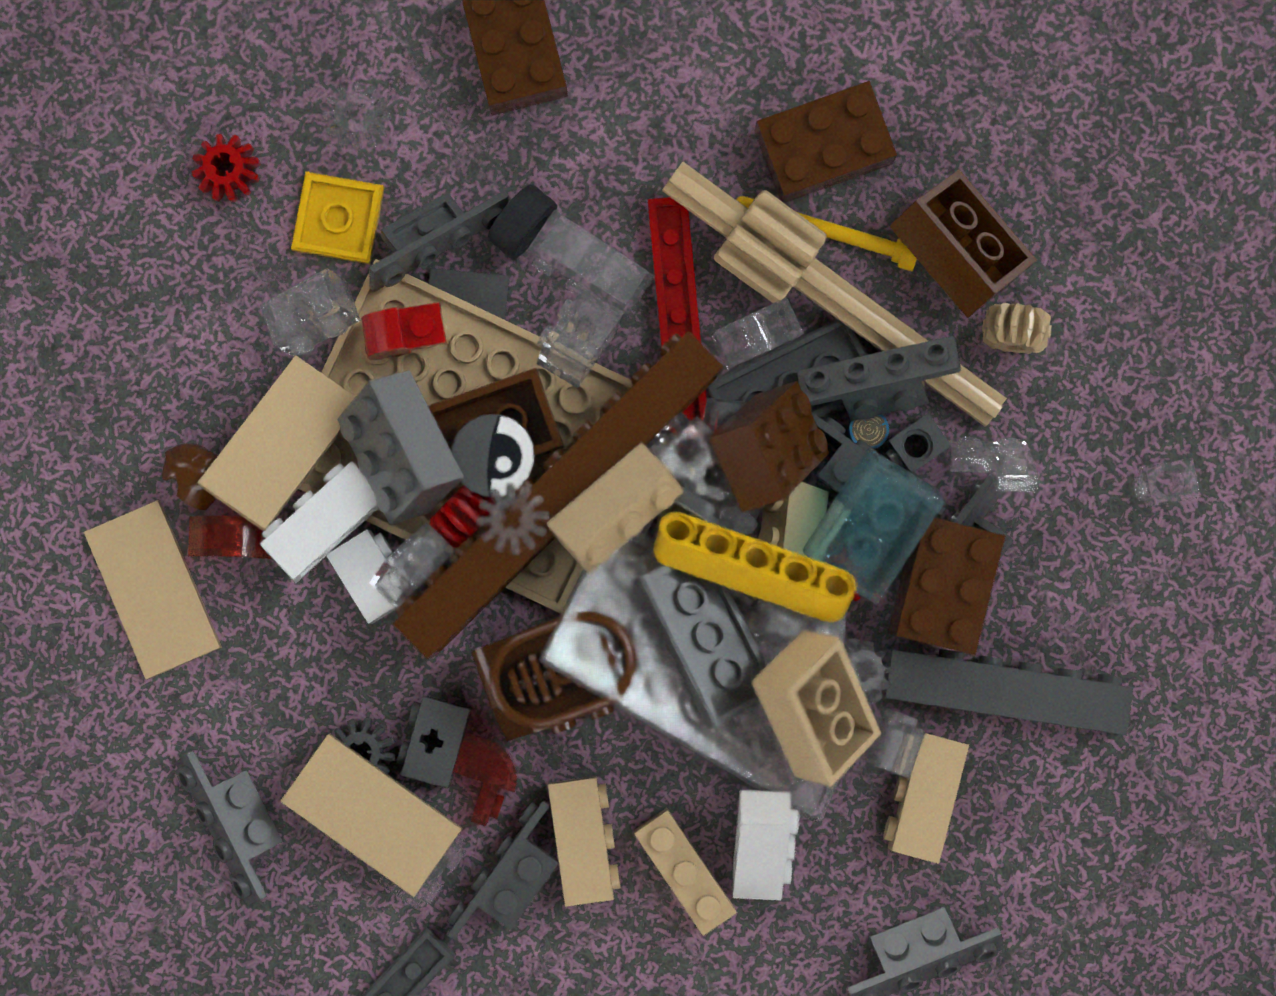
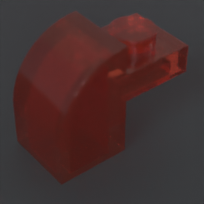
(225, 538)
(491, 764)

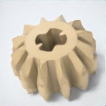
(1016, 328)

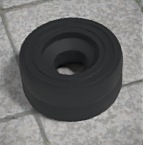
(521, 221)

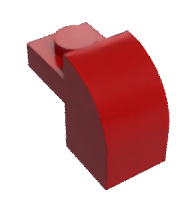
(398, 331)

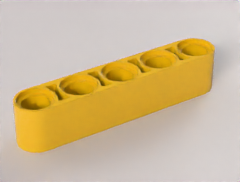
(754, 567)

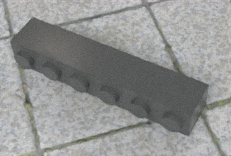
(1008, 691)

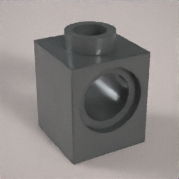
(928, 433)

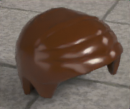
(187, 466)

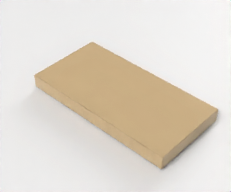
(278, 444)
(152, 589)
(371, 815)

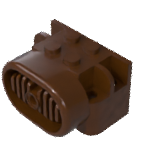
(534, 696)

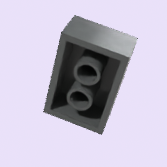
(399, 447)

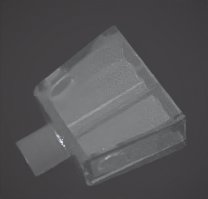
(412, 565)

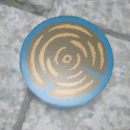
(871, 431)

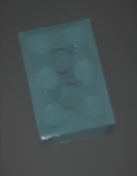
(875, 523)

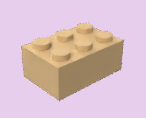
(817, 707)

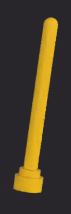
(897, 250)

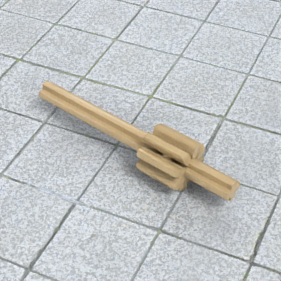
(777, 250)

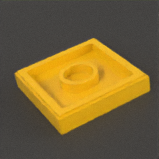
(337, 217)

